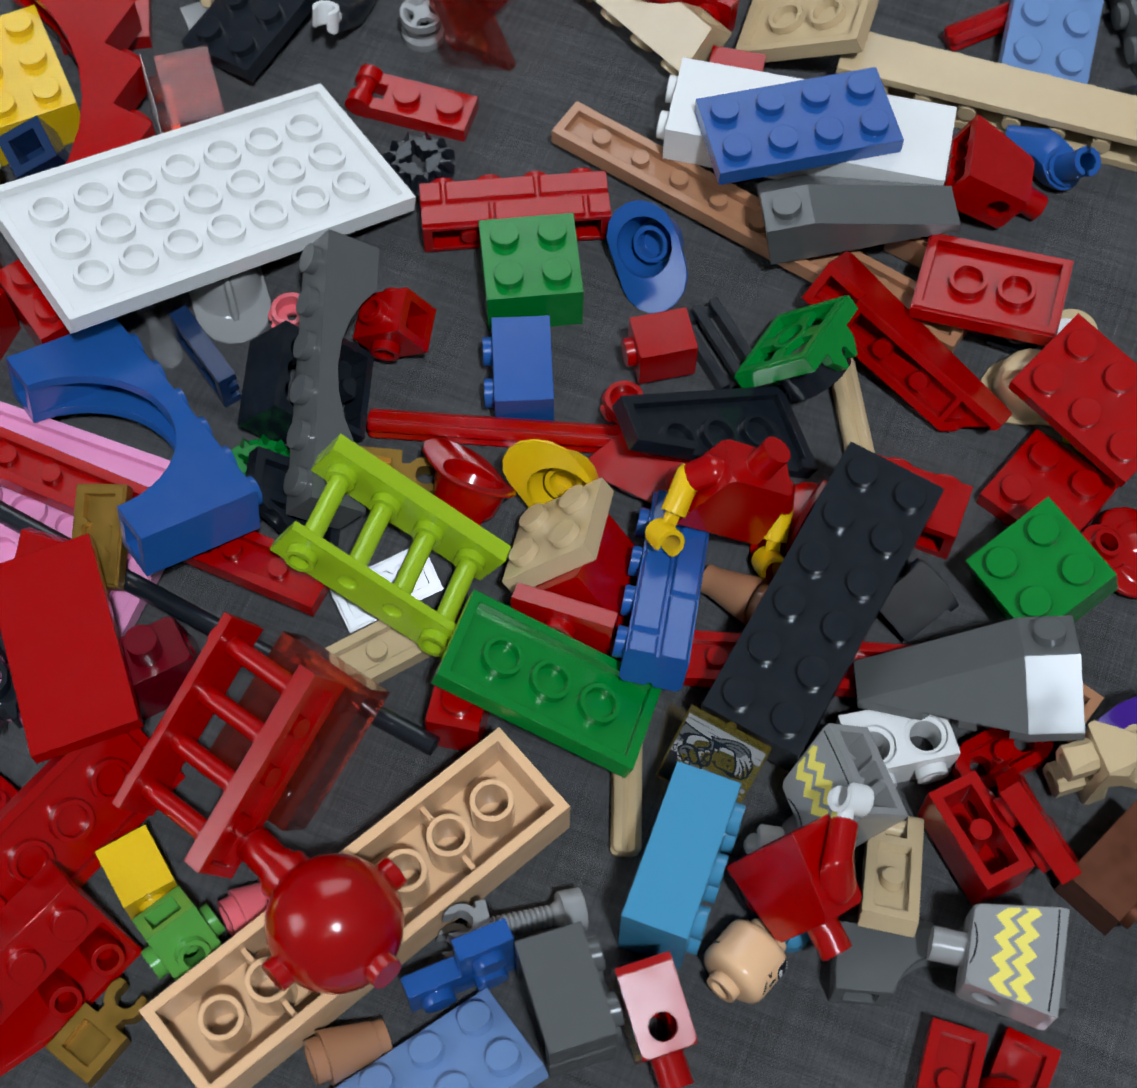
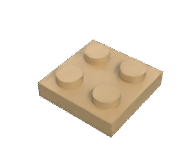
(559, 535)

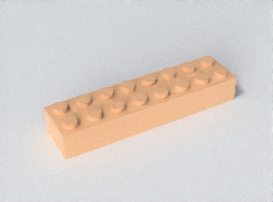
(452, 846)

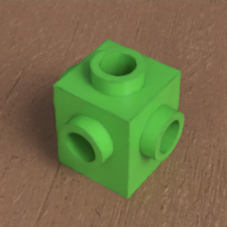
(177, 934)

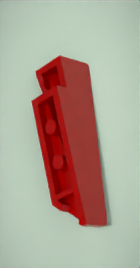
(906, 351)

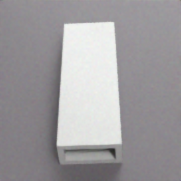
(923, 124)

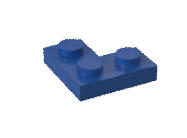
(478, 960)

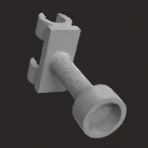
(566, 909)

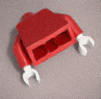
(807, 875)

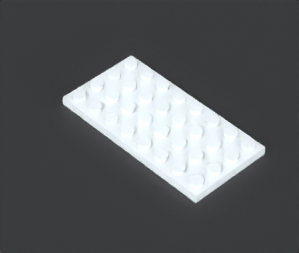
(196, 205)

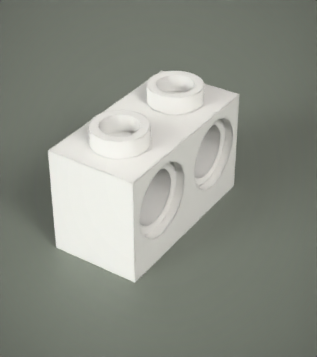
(899, 755)

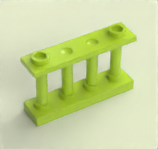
(412, 509)

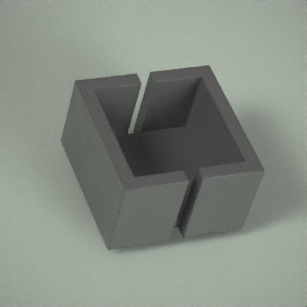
(566, 998)

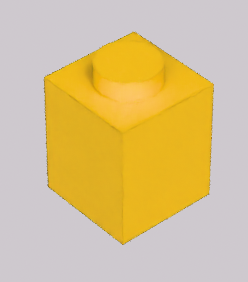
(136, 870)

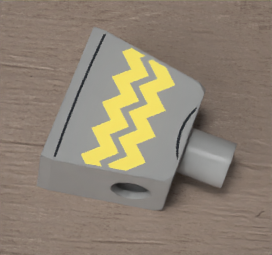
(838, 758)
(1008, 959)

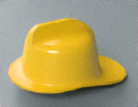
(545, 470)

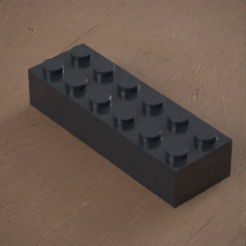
(822, 602)

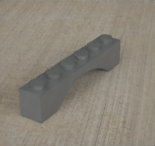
(335, 283)

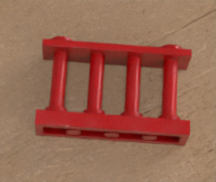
(266, 768)

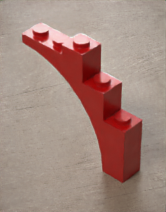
(109, 74)

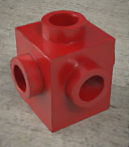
(395, 324)

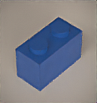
(521, 368)

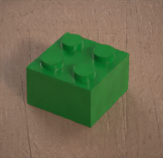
(532, 268)
(1042, 567)

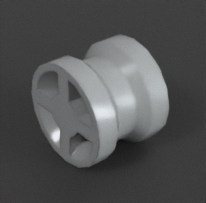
(420, 26)

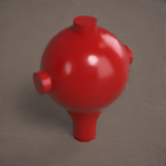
(328, 916)

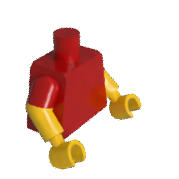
(733, 494)

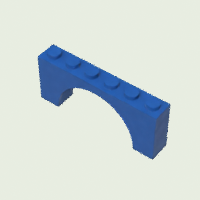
(201, 493)

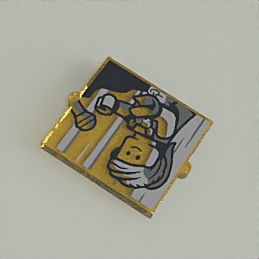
(716, 748)

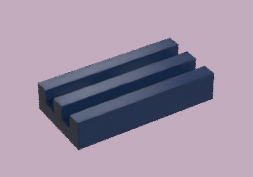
(205, 356)

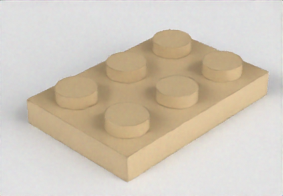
(806, 28)

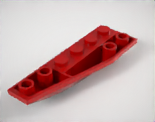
(53, 959)

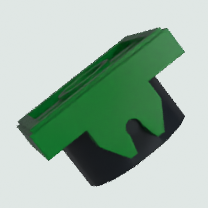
(803, 350)

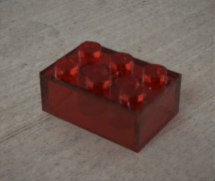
(333, 743)

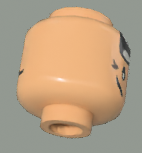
(744, 962)

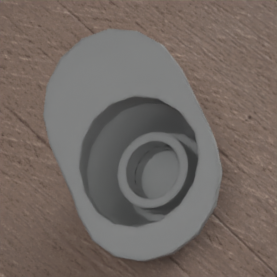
(233, 307)

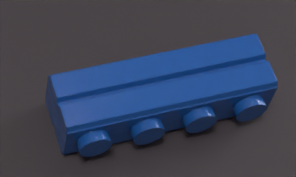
(660, 606)

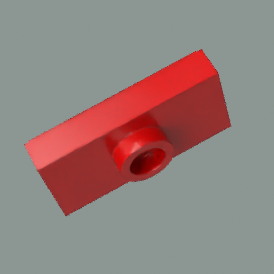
(569, 616)

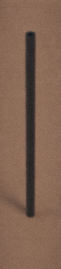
(204, 622)

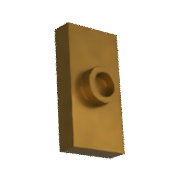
(98, 515)

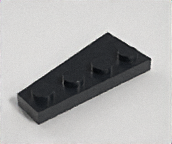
(695, 421)

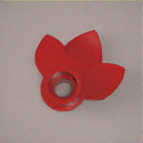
(1117, 544)

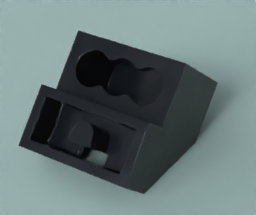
(267, 378)

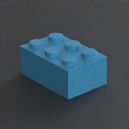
(682, 865)

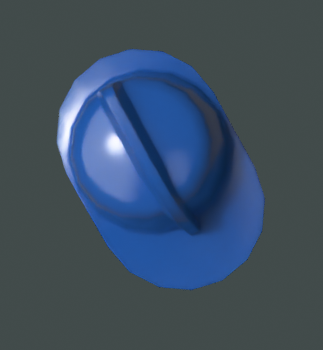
(648, 255)

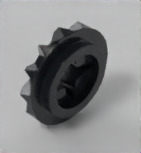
(438, 157)

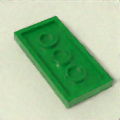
(546, 684)

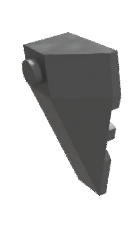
(836, 214)
(999, 676)

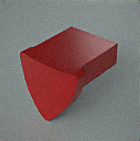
(1021, 1062)

